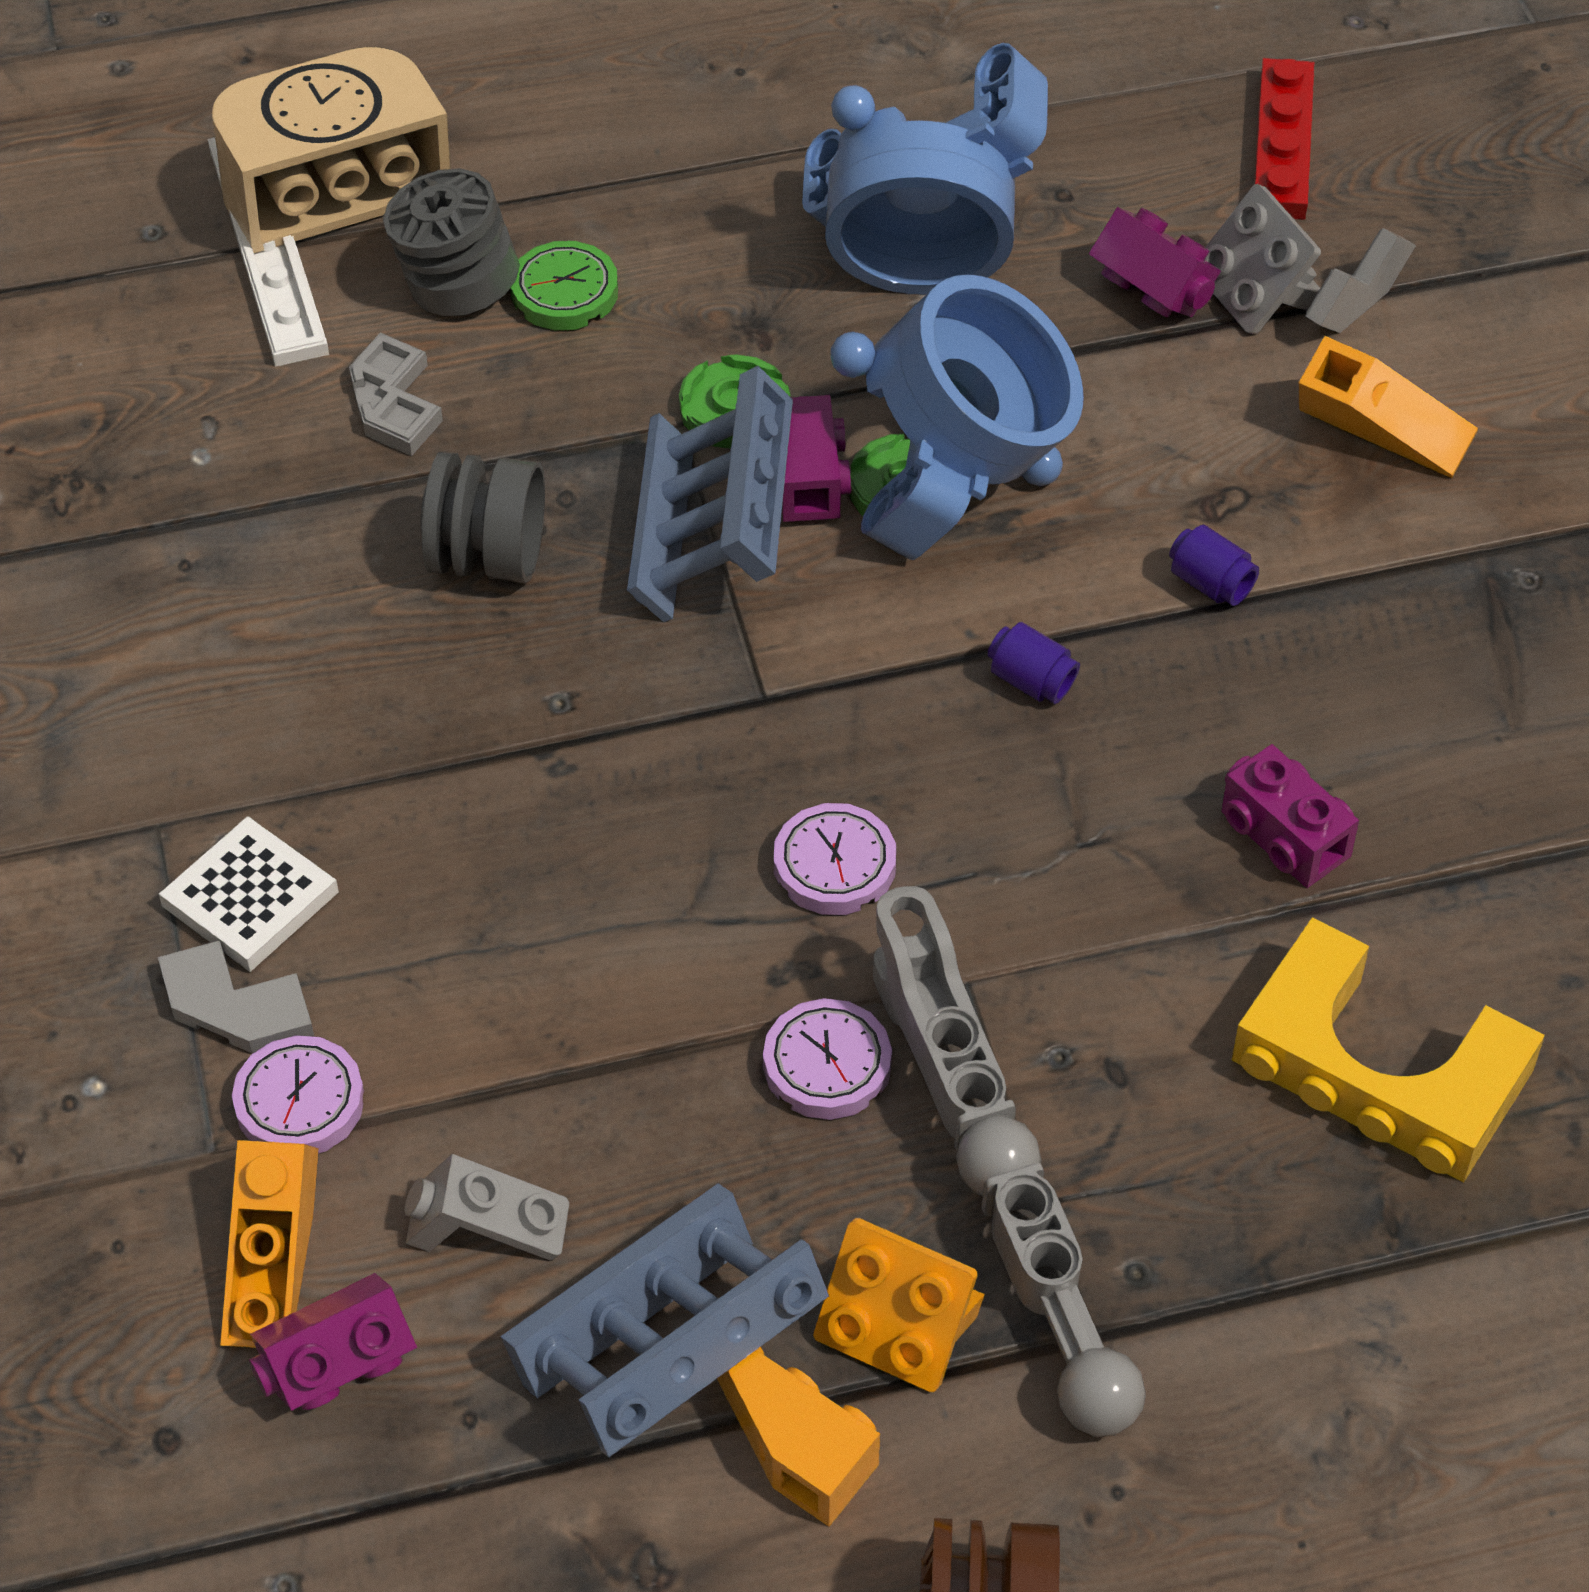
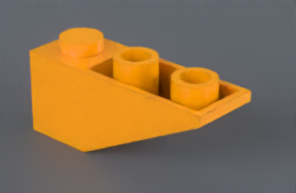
(1382, 407)
(267, 1235)
(801, 1438)

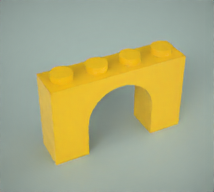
(1434, 1116)

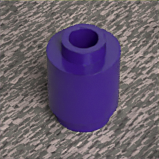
(1213, 565)
(1033, 663)

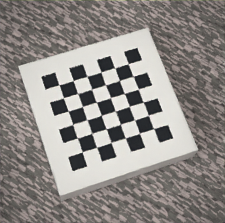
(249, 893)

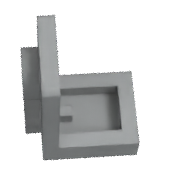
(488, 1204)

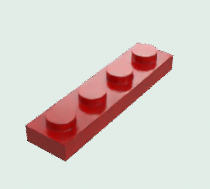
(1285, 132)

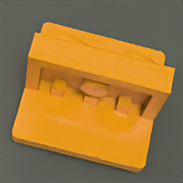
(897, 1304)

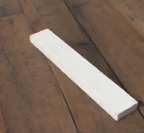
(281, 295)

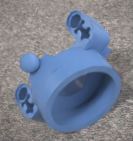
(927, 196)
(979, 394)

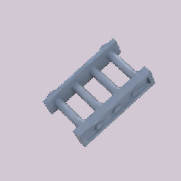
(748, 508)
(639, 1283)

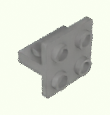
(1262, 261)

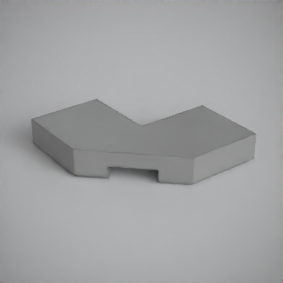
(1348, 296)
(379, 386)
(249, 1016)

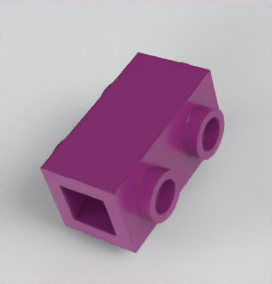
(1165, 269)
(813, 471)
(1289, 815)
(331, 1344)

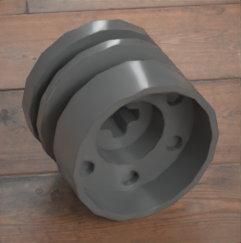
(451, 242)
(474, 516)

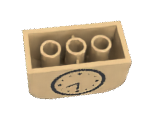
(325, 142)

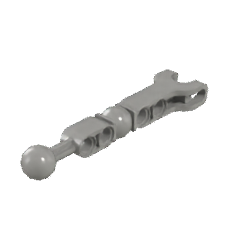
(999, 1157)

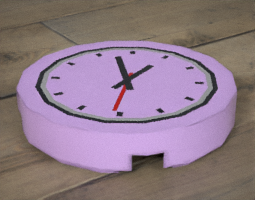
(834, 858)
(827, 1058)
(299, 1093)

